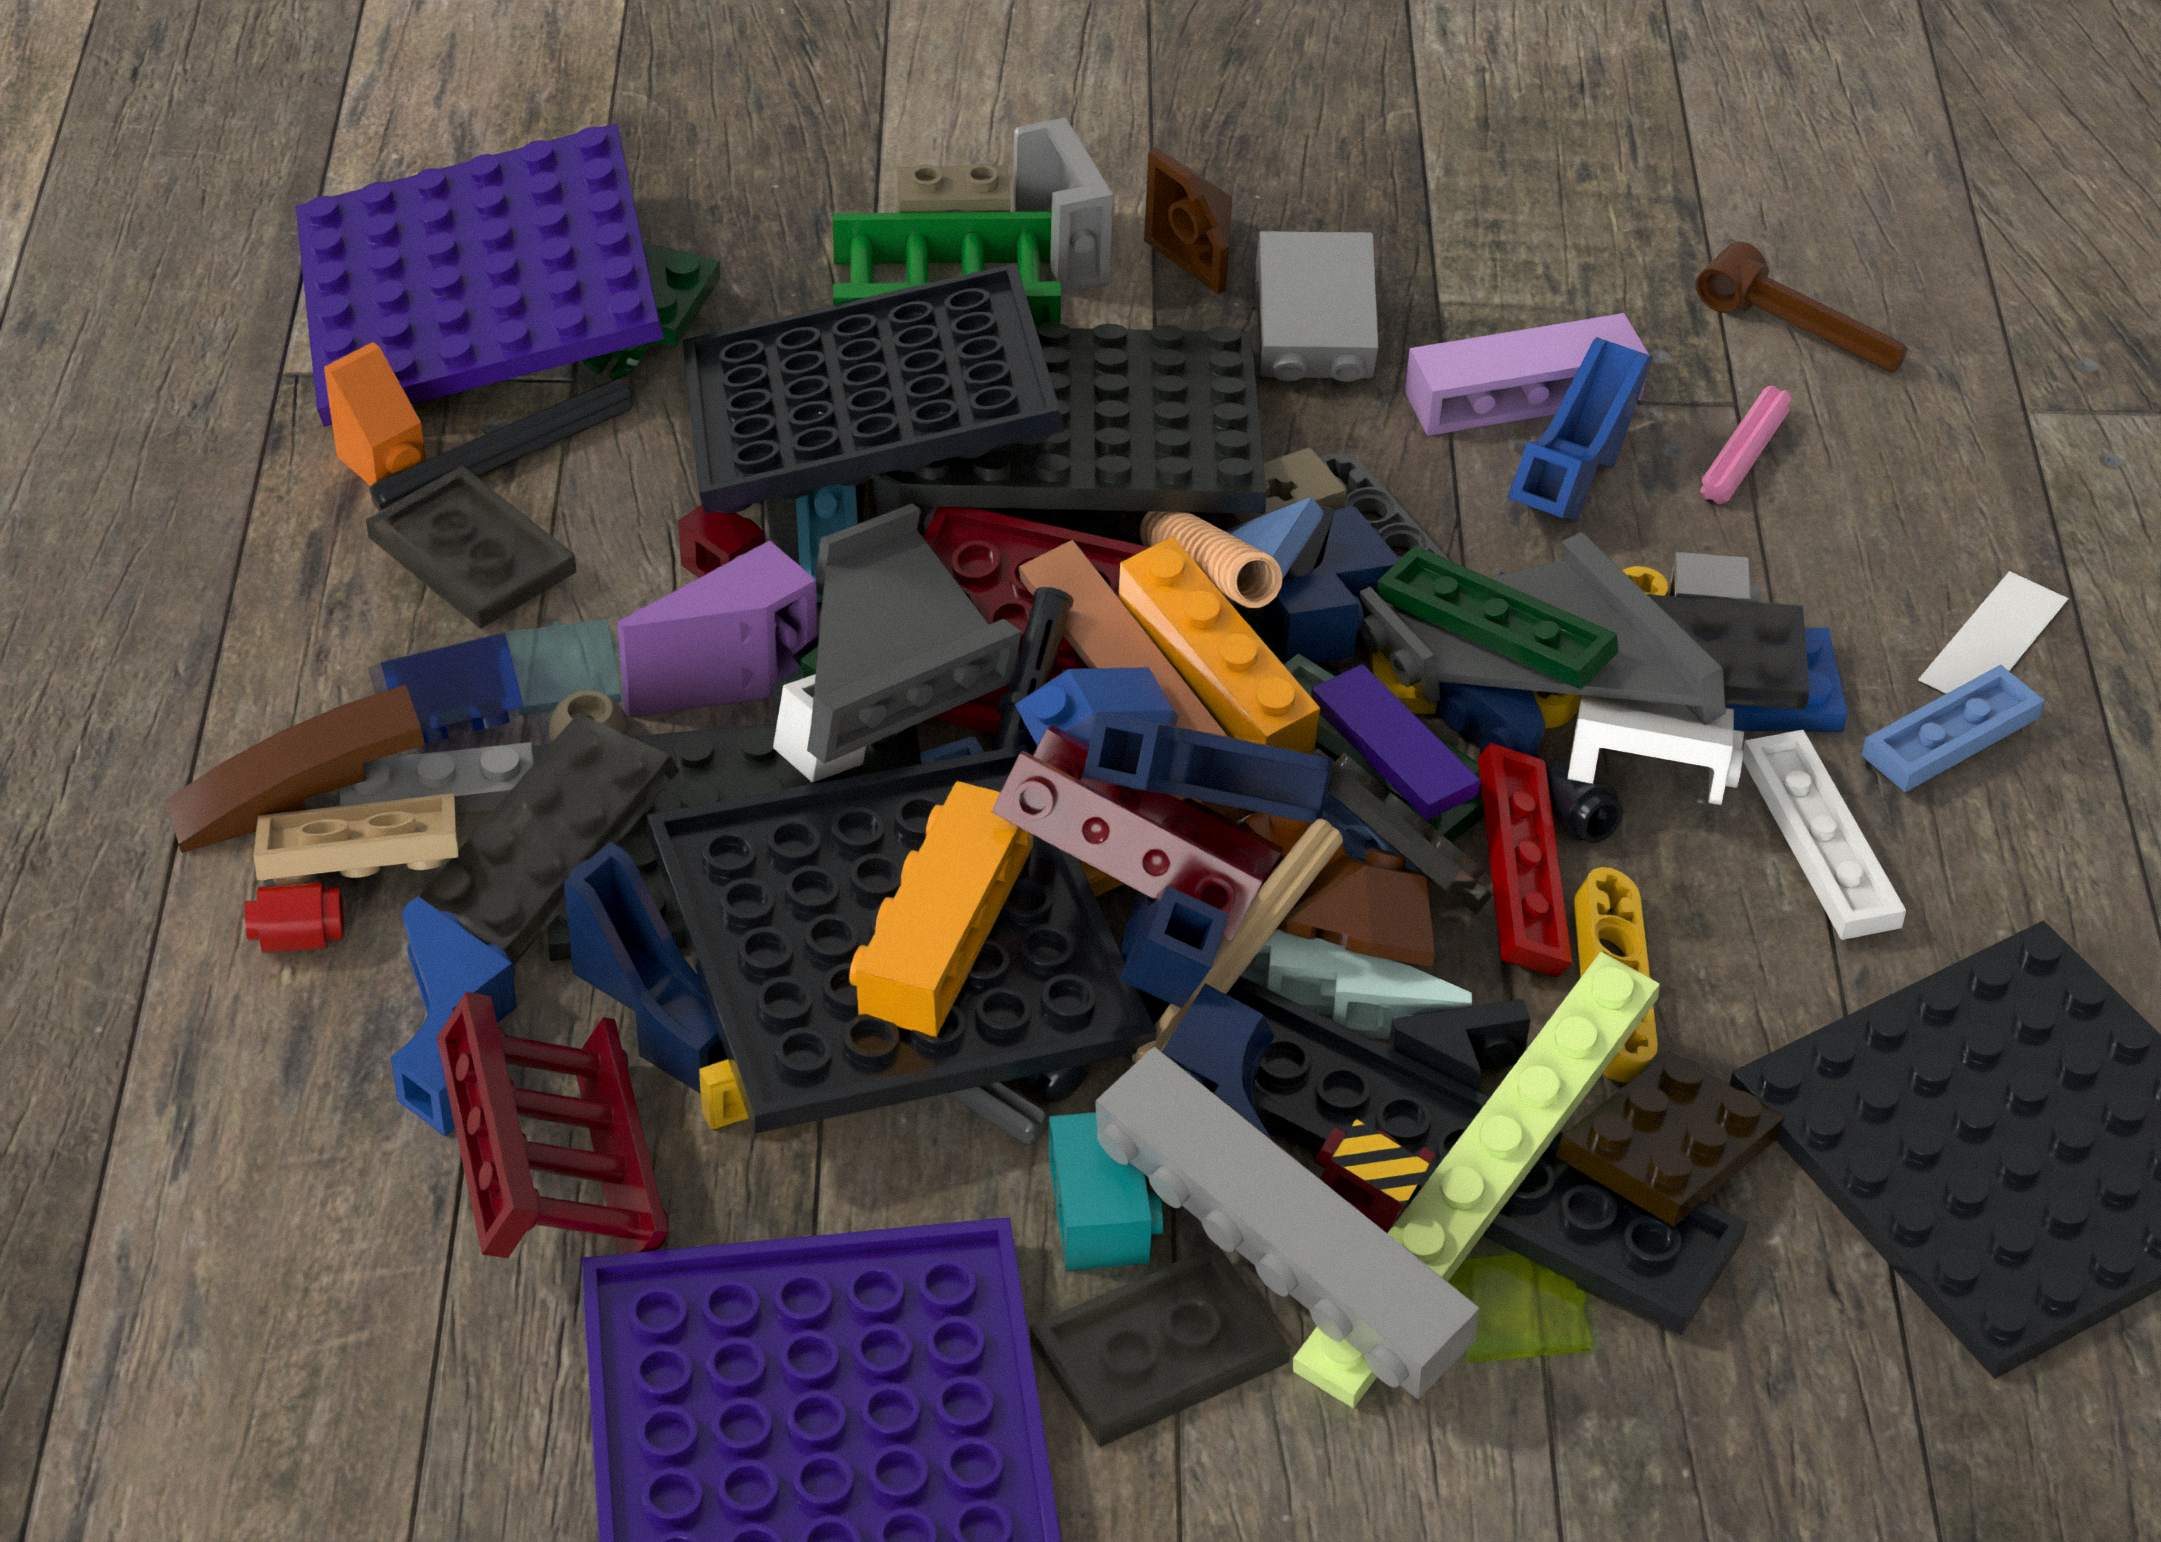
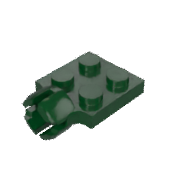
(680, 289)

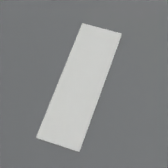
(1995, 633)

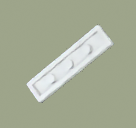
(1823, 835)

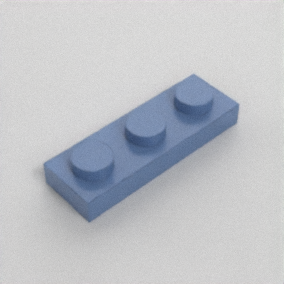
(1952, 728)

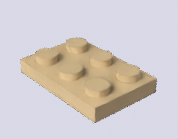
(356, 838)

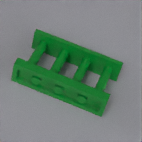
(945, 238)

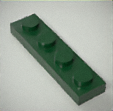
(1498, 617)

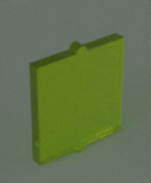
(1522, 1309)

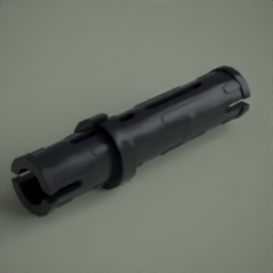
(1034, 663)

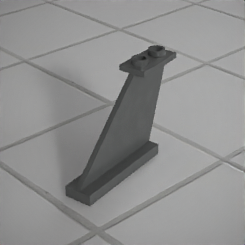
(895, 637)
(1653, 659)

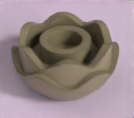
(590, 704)

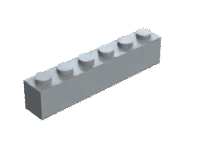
(1286, 1224)

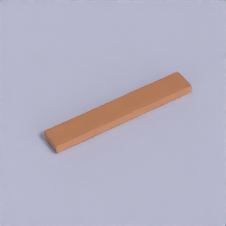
(1111, 637)

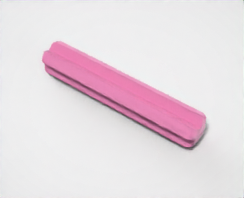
(1745, 445)

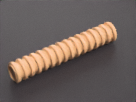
(1230, 563)

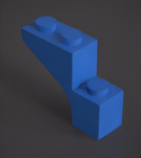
(1584, 431)
(445, 966)

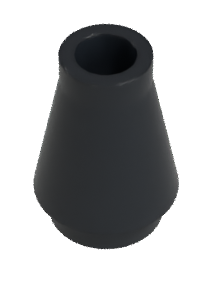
(1583, 808)

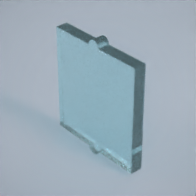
(562, 661)

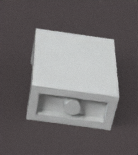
(1658, 732)

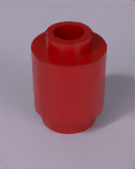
(295, 917)

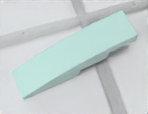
(1348, 985)

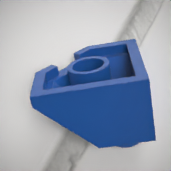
(1077, 695)

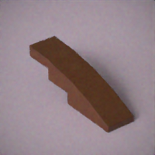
(292, 766)

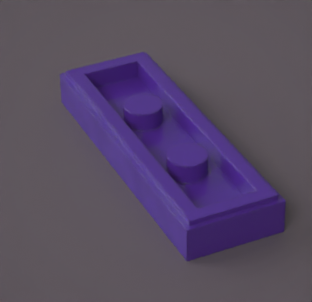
(1395, 742)

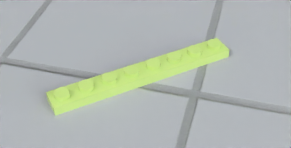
(1501, 1146)

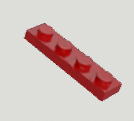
(1524, 861)

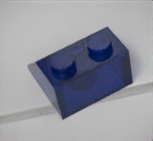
(455, 684)

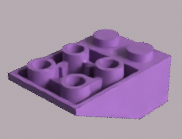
(719, 635)

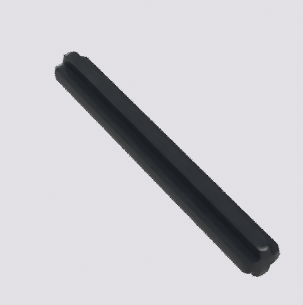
(510, 441)

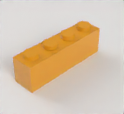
(1216, 650)
(940, 912)

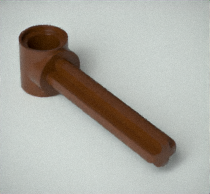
(1741, 280)

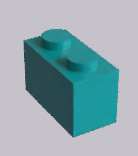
(1099, 1203)

